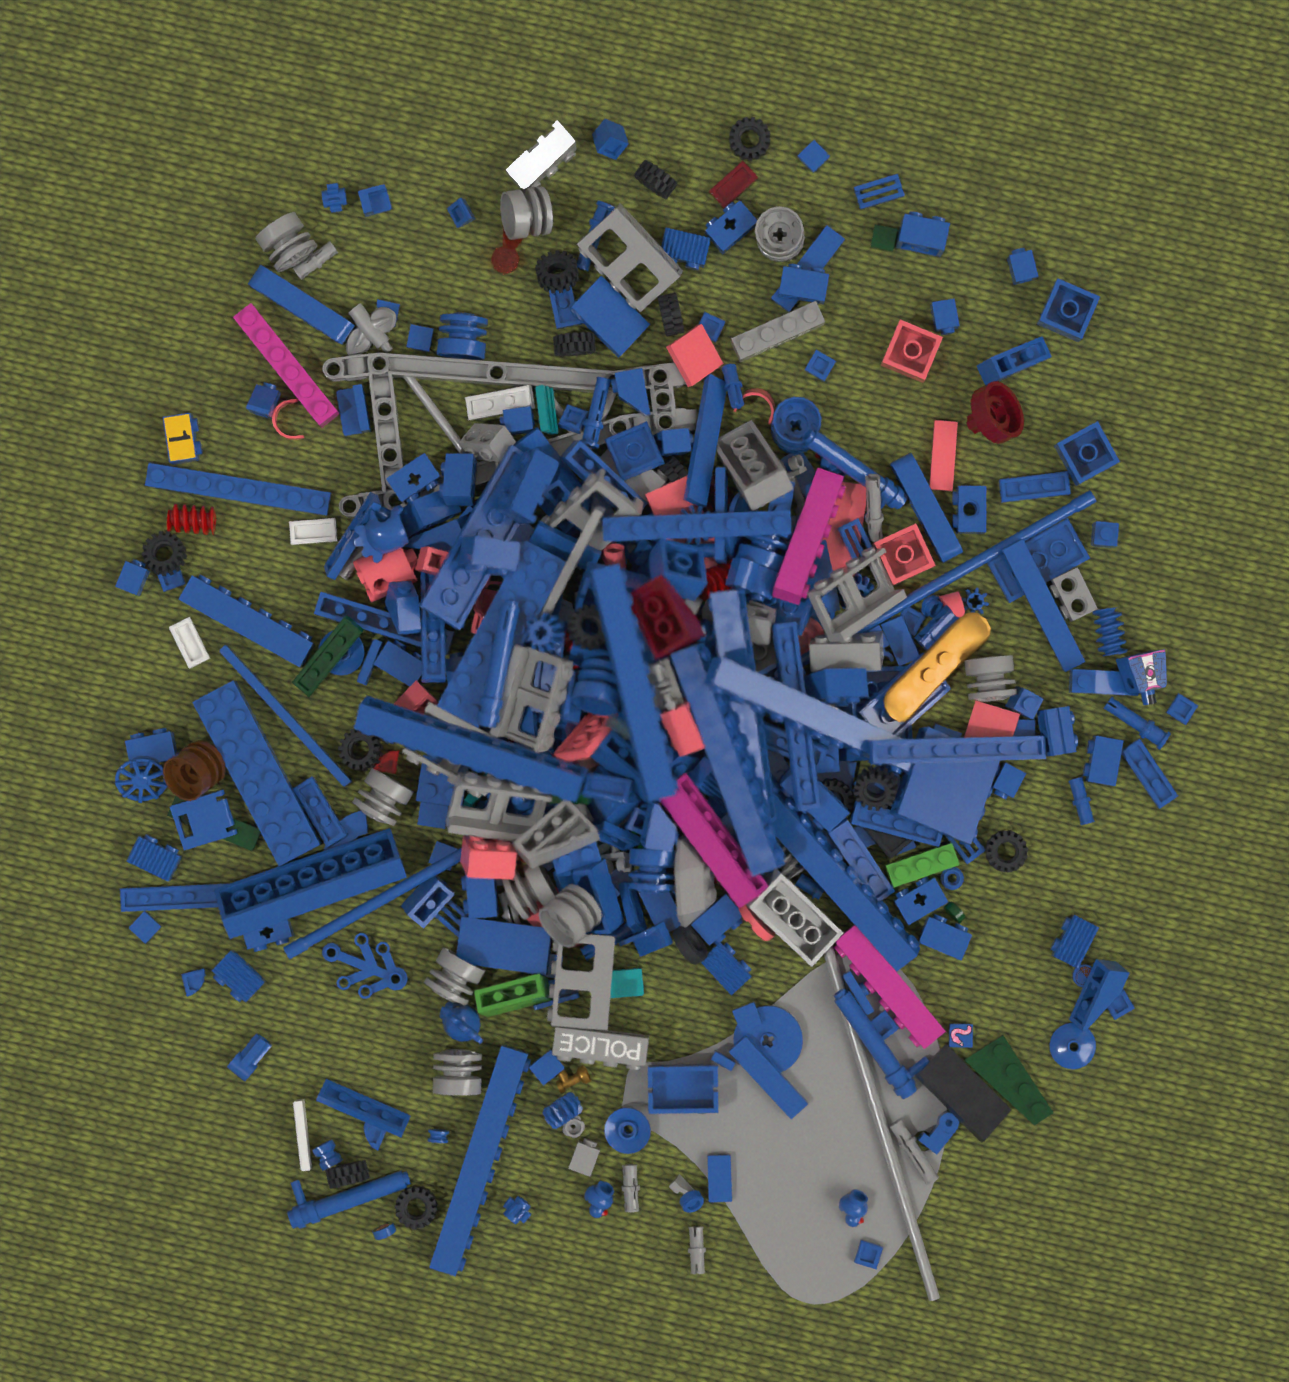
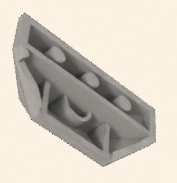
(693, 883)

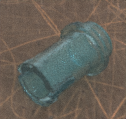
(618, 725)

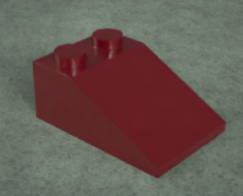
(664, 617)

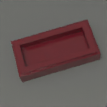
(733, 184)

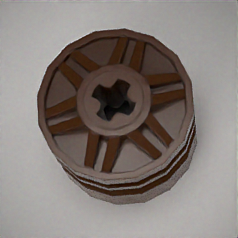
(194, 770)

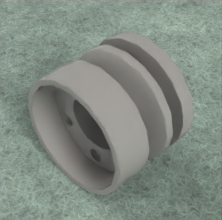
(526, 212)
(770, 224)
(288, 245)
(990, 678)
(382, 797)
(529, 890)
(570, 915)
(453, 977)
(457, 1073)

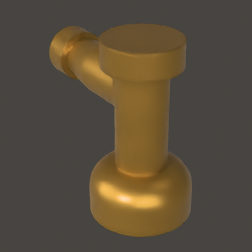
(565, 1081)

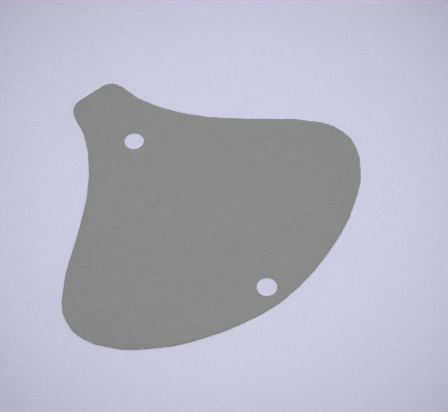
(799, 1168)

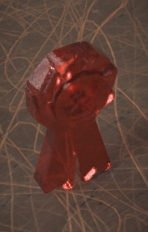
(505, 258)

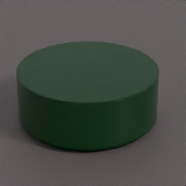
(954, 912)

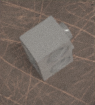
(487, 441)
(1079, 592)

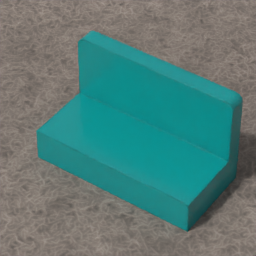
(627, 983)

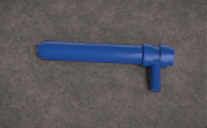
(891, 495)
(492, 700)
(895, 1072)
(314, 1211)

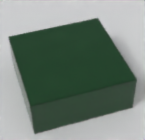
(883, 238)

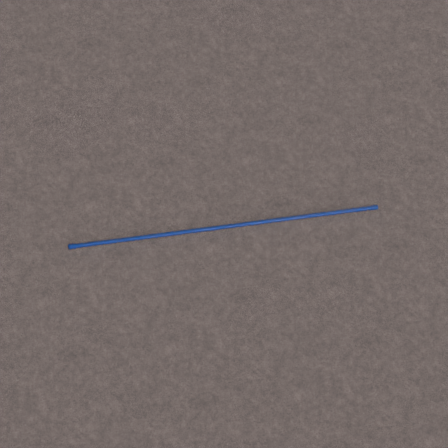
(1076, 505)

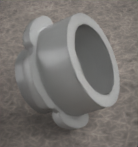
(574, 1132)

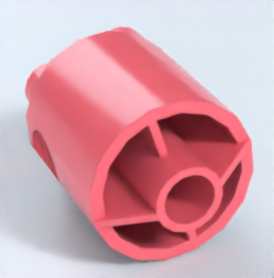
(392, 568)

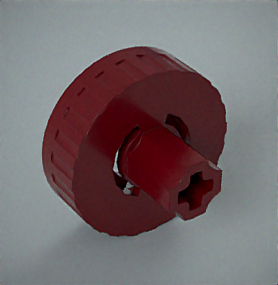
(995, 413)

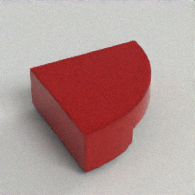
(388, 762)

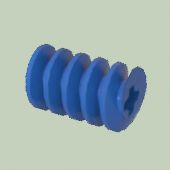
(1109, 631)

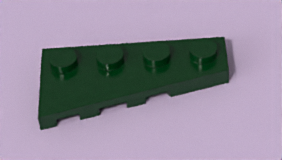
(1006, 1074)

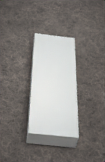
(494, 403)
(302, 1135)

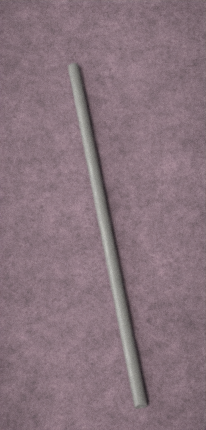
(885, 1137)

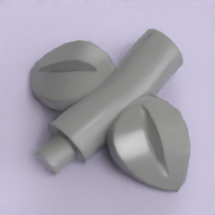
(370, 329)

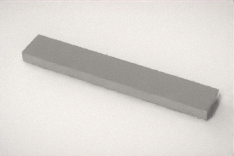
(573, 560)

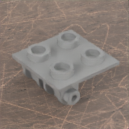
(665, 685)

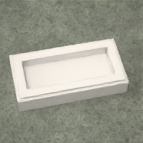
(313, 531)
(189, 642)

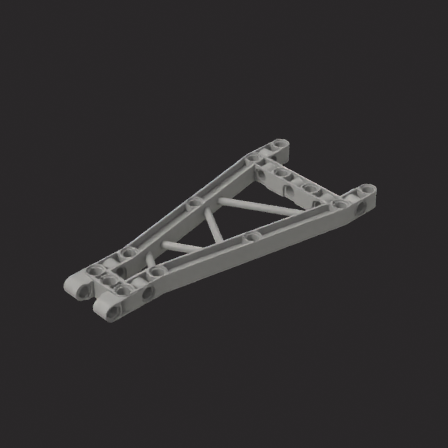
(479, 372)

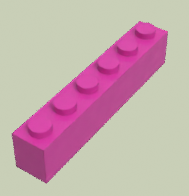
(286, 365)
(808, 536)
(713, 842)
(890, 987)

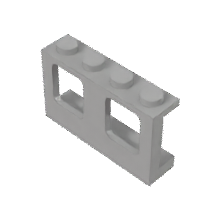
(640, 249)
(579, 516)
(858, 610)
(520, 692)
(445, 766)
(493, 820)
(596, 982)

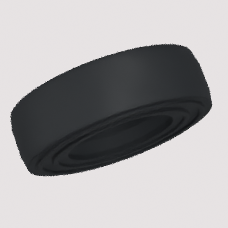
(690, 944)

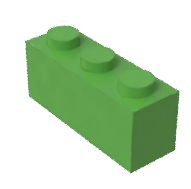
(921, 864)
(512, 995)

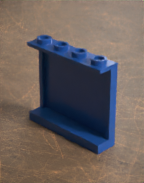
(946, 794)

